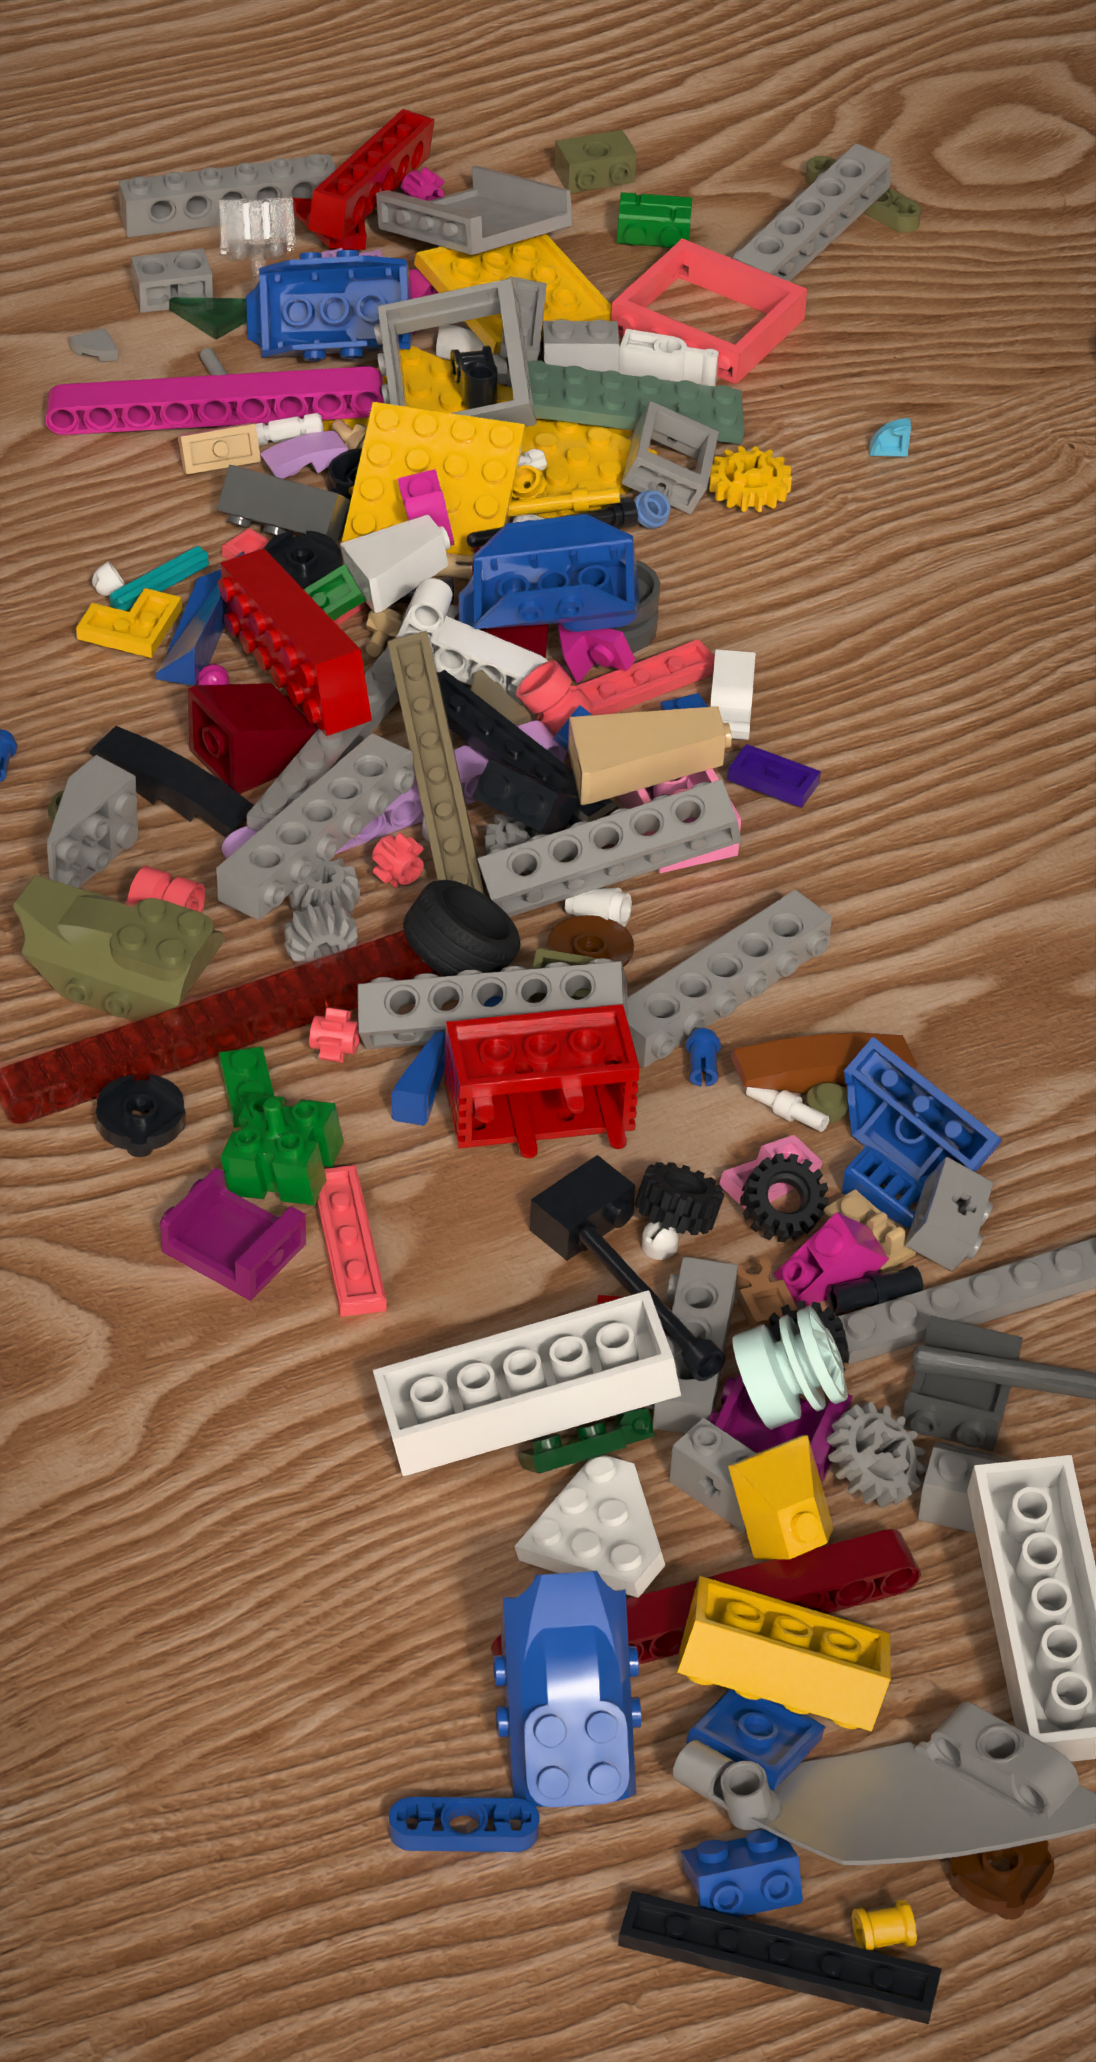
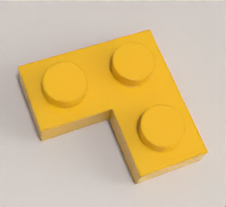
(131, 631)

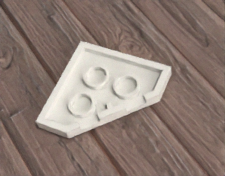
(598, 1526)

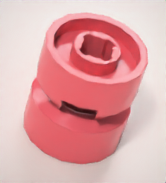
(550, 695)
(160, 884)

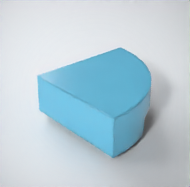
(892, 439)

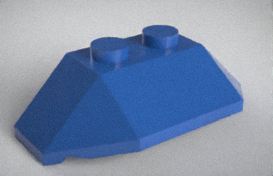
(911, 1117)

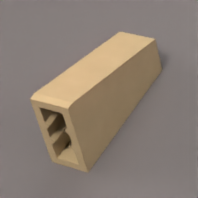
(643, 749)

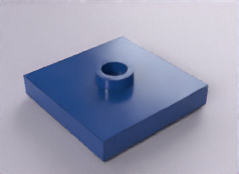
(758, 1733)

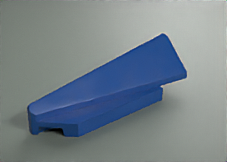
(196, 633)

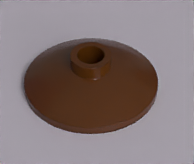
(592, 938)

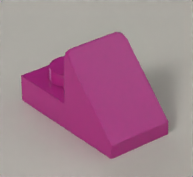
(424, 496)
(598, 646)

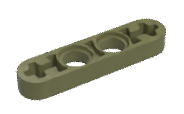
(893, 210)

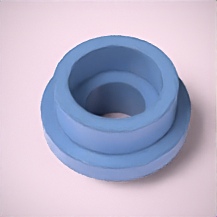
(652, 509)

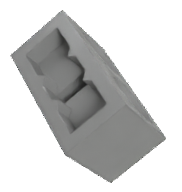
(170, 275)

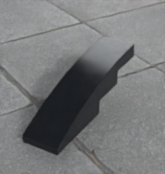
(174, 780)

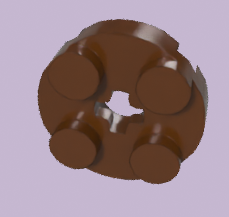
(1008, 1891)

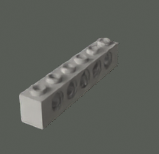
(177, 209)
(819, 213)
(315, 826)
(630, 857)
(726, 975)
(515, 984)

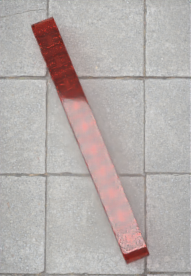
(202, 1028)

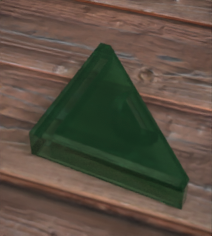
(211, 315)

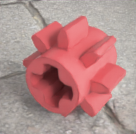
(397, 860)
(334, 1035)

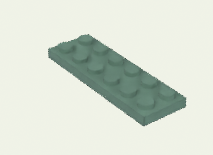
(620, 399)

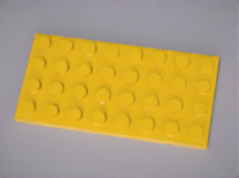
(574, 452)

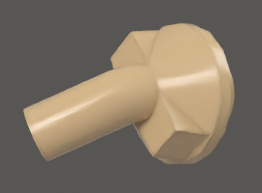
(353, 438)
(384, 626)

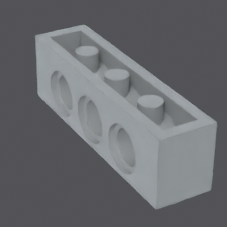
(704, 1304)

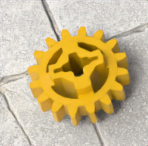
(750, 478)

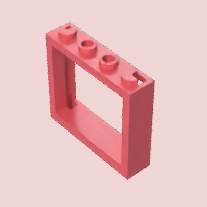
(776, 297)

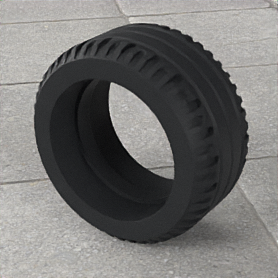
(460, 930)

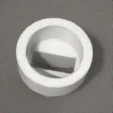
(106, 579)
(663, 1245)

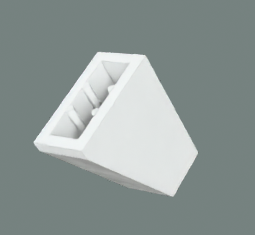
(396, 559)

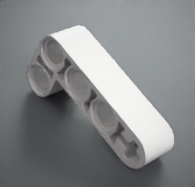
(461, 647)

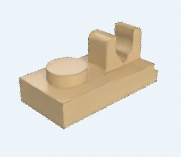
(219, 448)
(888, 1235)

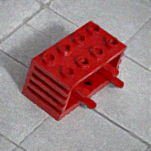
(534, 1070)

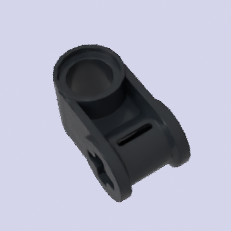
(475, 376)

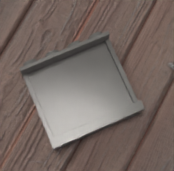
(488, 216)

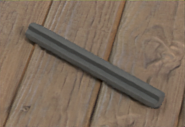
(1004, 1371)

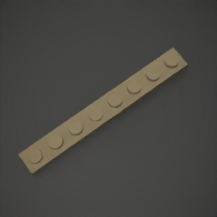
(434, 760)

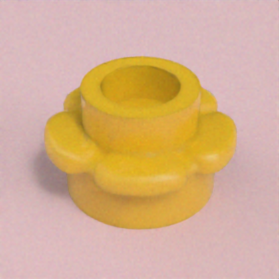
(525, 475)

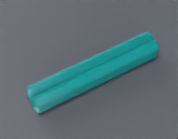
(160, 577)

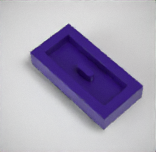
(774, 775)

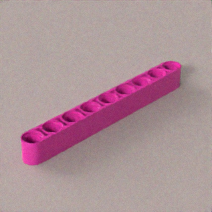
(212, 400)

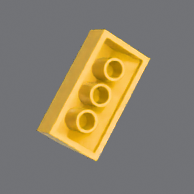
(785, 1654)

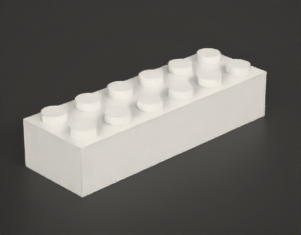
(527, 1383)
(1041, 1596)

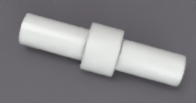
(789, 1107)

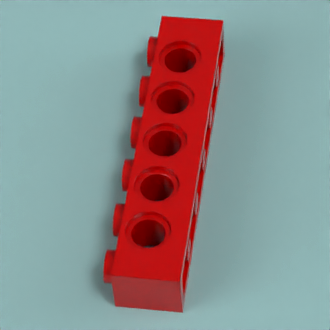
(376, 166)

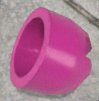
(213, 675)

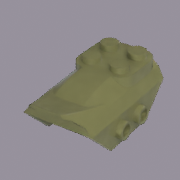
(114, 951)

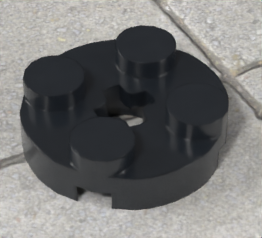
(295, 553)
(146, 1132)

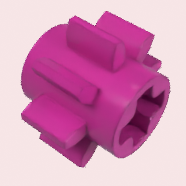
(423, 185)

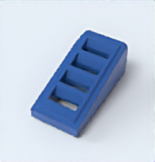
(418, 1086)
(883, 1171)

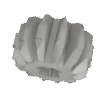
(329, 882)
(319, 932)

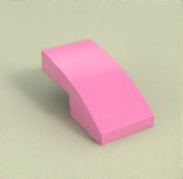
(734, 1178)

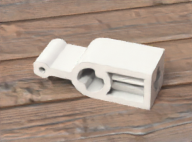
(666, 358)
(734, 689)

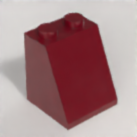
(245, 732)

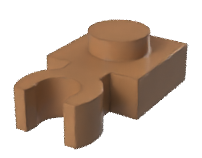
(761, 1297)

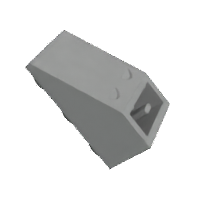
(92, 822)

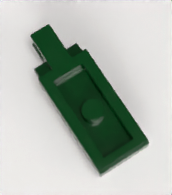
(590, 1441)

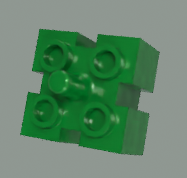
(282, 1149)

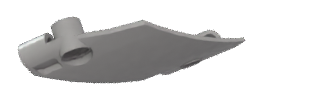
(956, 1796)

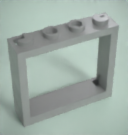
(452, 308)

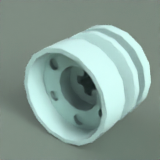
(782, 1370)

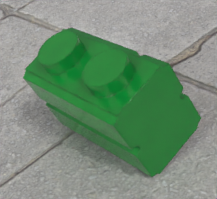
(653, 219)

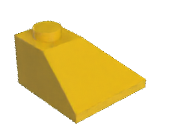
(782, 1500)

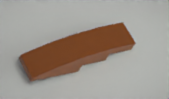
(808, 1060)

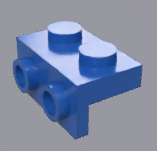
(744, 1874)

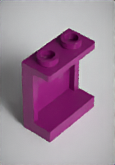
(231, 1236)
(744, 1424)

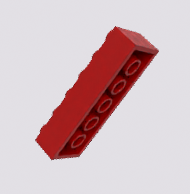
(295, 642)

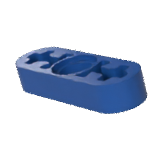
(447, 1839)

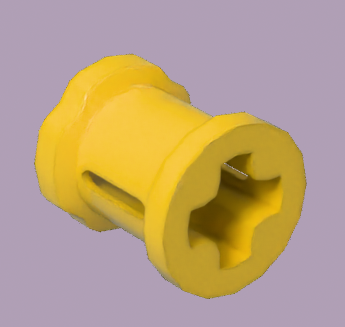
(884, 1926)

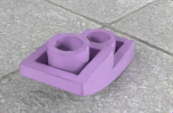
(314, 448)

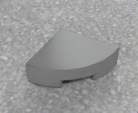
(96, 344)

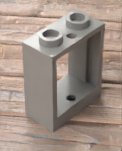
(646, 469)

